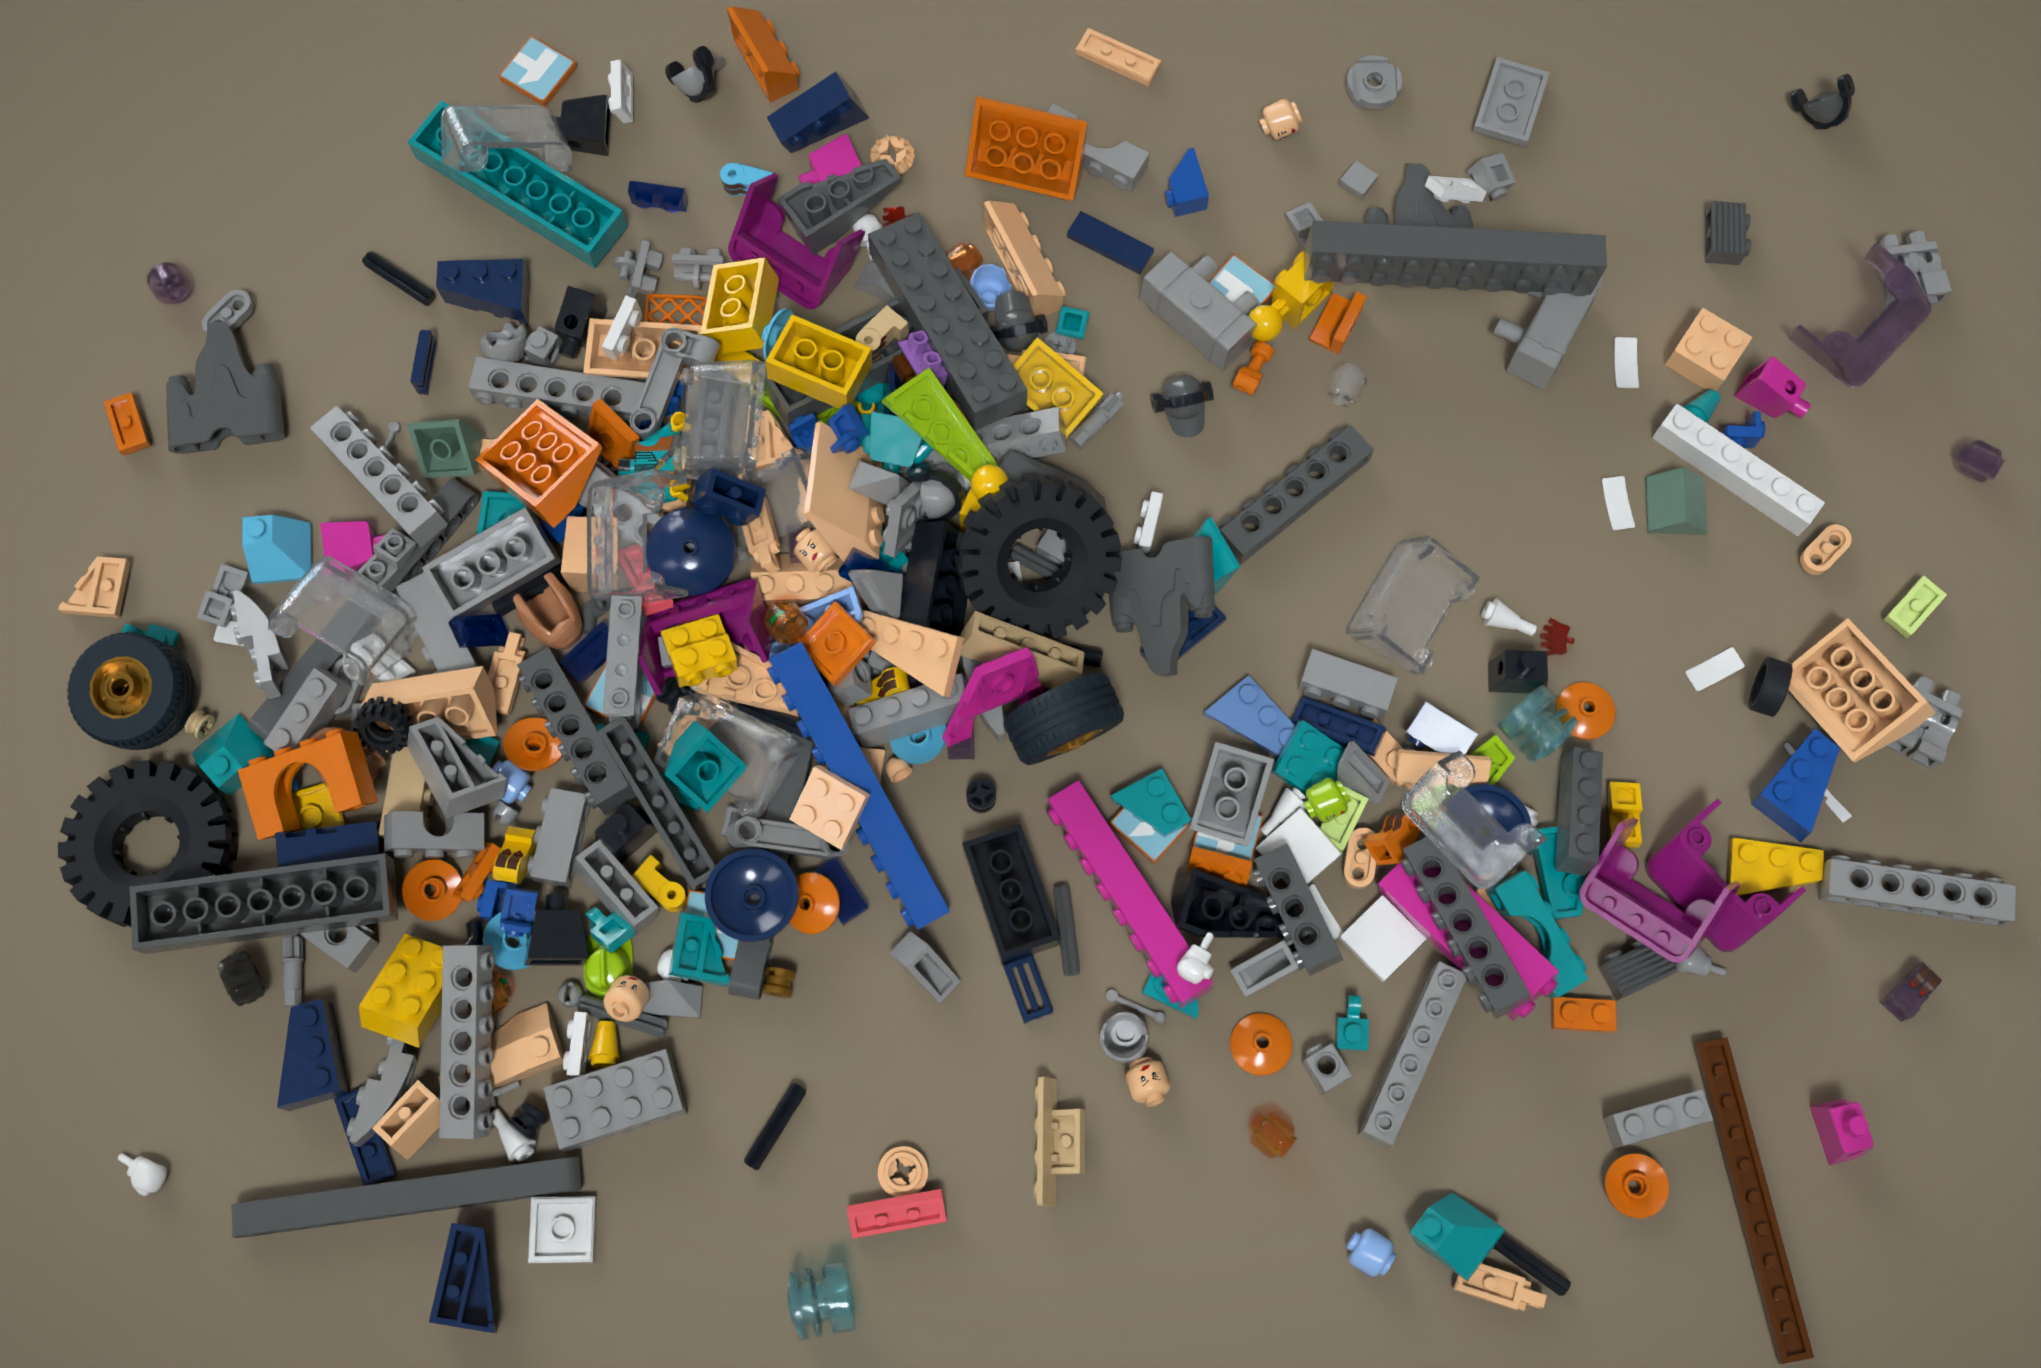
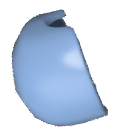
(989, 283)

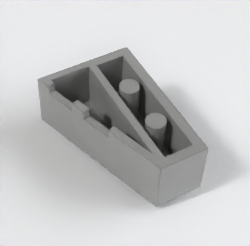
(451, 769)

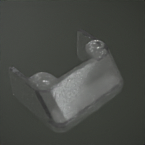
(619, 536)

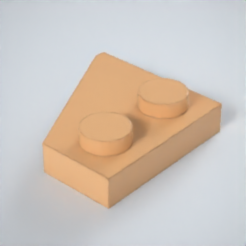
(99, 590)

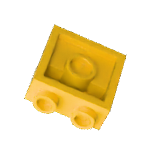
(699, 651)

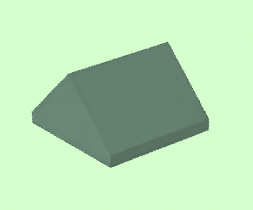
(445, 447)
(1675, 503)

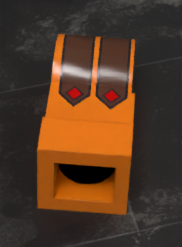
(1395, 835)

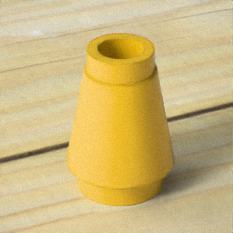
(604, 1048)

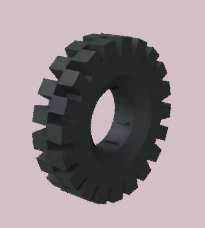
(1073, 590)
(119, 804)

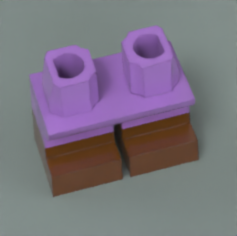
(916, 358)

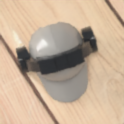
(698, 80)
(939, 491)

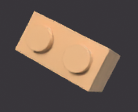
(410, 1120)

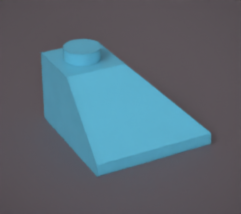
(276, 548)

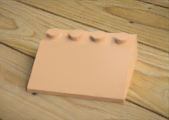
(834, 510)
(1856, 692)

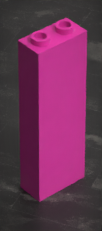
(1532, 966)

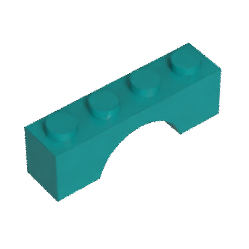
(1520, 897)

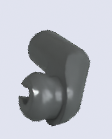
(591, 611)

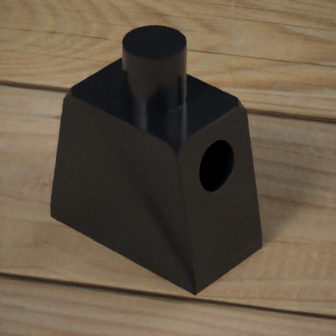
(586, 124)
(574, 318)
(1521, 671)
(626, 831)
(556, 936)

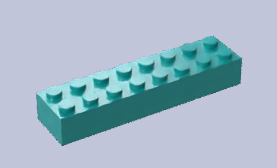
(530, 194)

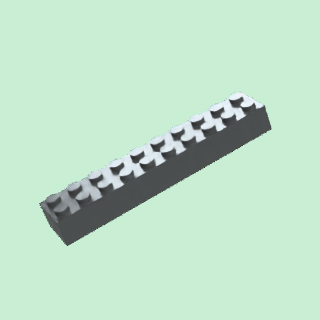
(1454, 257)

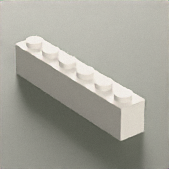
(1738, 470)

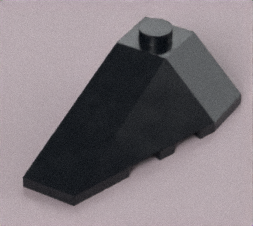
(1223, 908)

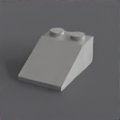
(1231, 794)

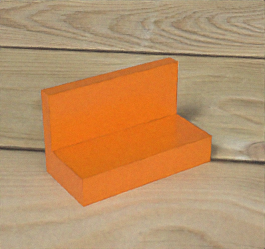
(1337, 321)

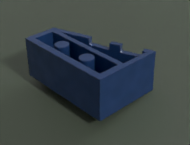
(817, 114)
(486, 285)
(328, 843)
(312, 1057)
(464, 1282)

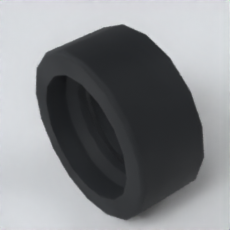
(1770, 686)

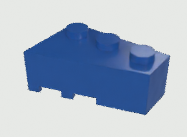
(1799, 786)

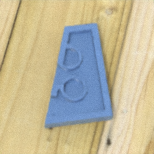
(1254, 716)

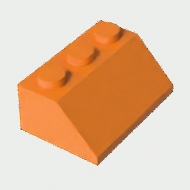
(763, 52)

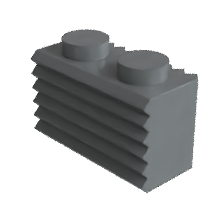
(1726, 233)
(1634, 970)

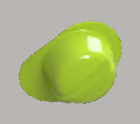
(606, 967)

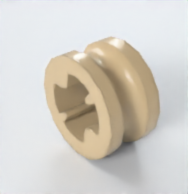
(199, 724)

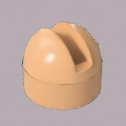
(897, 769)

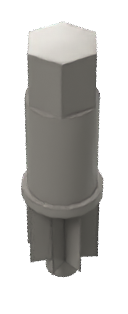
(1096, 420)
(292, 970)

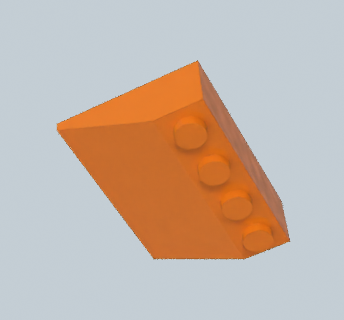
(1026, 148)
(542, 462)

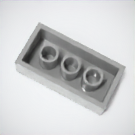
(492, 564)
(615, 1100)

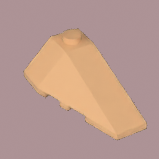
(524, 1047)

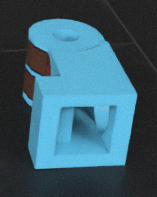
(738, 177)

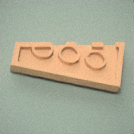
(916, 649)
(748, 684)

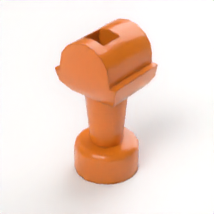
(1250, 377)

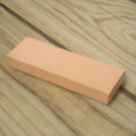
(1118, 57)
(1414, 764)

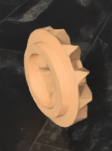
(903, 149)
(888, 1167)

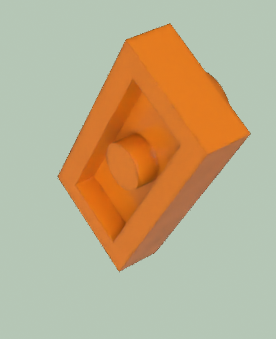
(127, 423)
(1220, 865)
(472, 882)
(1583, 1014)

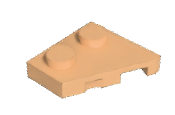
(772, 441)

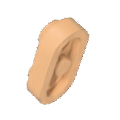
(1824, 551)
(1358, 860)

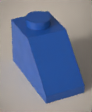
(1187, 187)

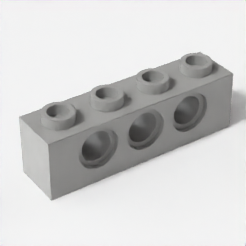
(351, 951)

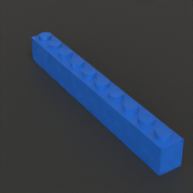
(842, 756)

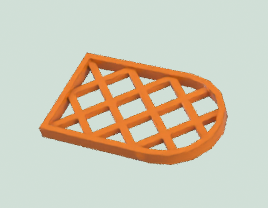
(687, 298)

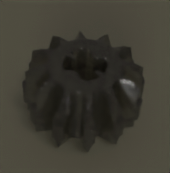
(241, 978)

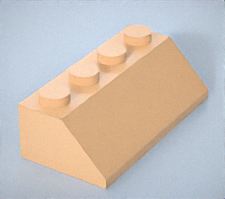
(1022, 257)
(640, 353)
(798, 583)
(457, 697)

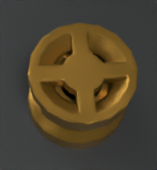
(778, 982)

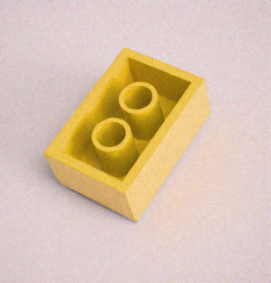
(740, 304)
(818, 362)
(1056, 383)
(406, 992)

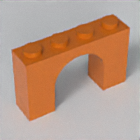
(269, 781)

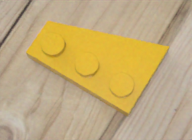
(1772, 866)

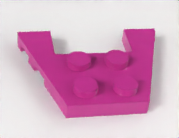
(992, 686)

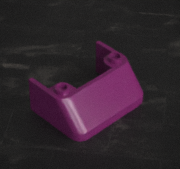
(801, 275)
(741, 615)
(1688, 877)
(1640, 912)

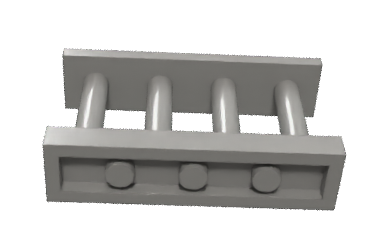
(623, 672)

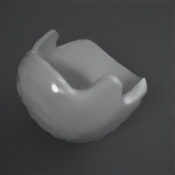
(506, 344)
(1124, 1037)

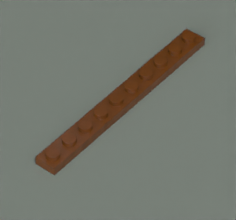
(1753, 1201)

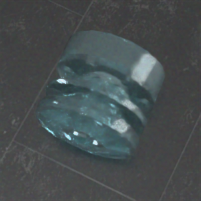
(1538, 724)
(821, 1301)

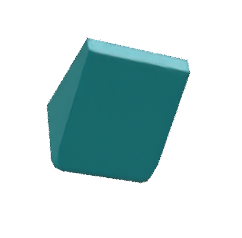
(1072, 322)

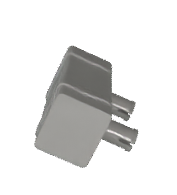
(1199, 309)
(1547, 337)

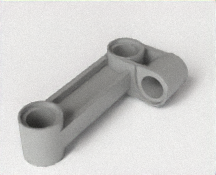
(665, 375)
(781, 838)

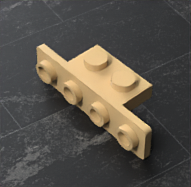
(1058, 1142)

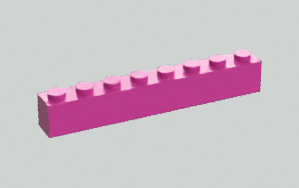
(1126, 889)

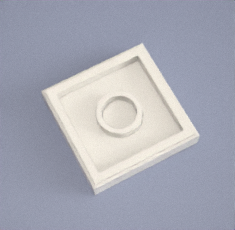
(1307, 843)
(1382, 938)
(562, 1229)

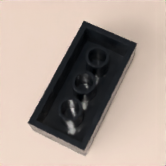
(932, 584)
(1011, 894)

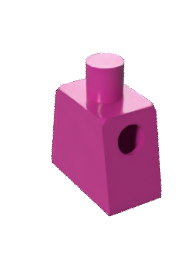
(833, 158)
(1773, 390)
(349, 542)
(1842, 1130)

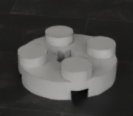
(1369, 96)

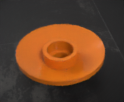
(1591, 724)
(529, 734)
(444, 881)
(823, 903)
(1256, 1059)
(1651, 1181)

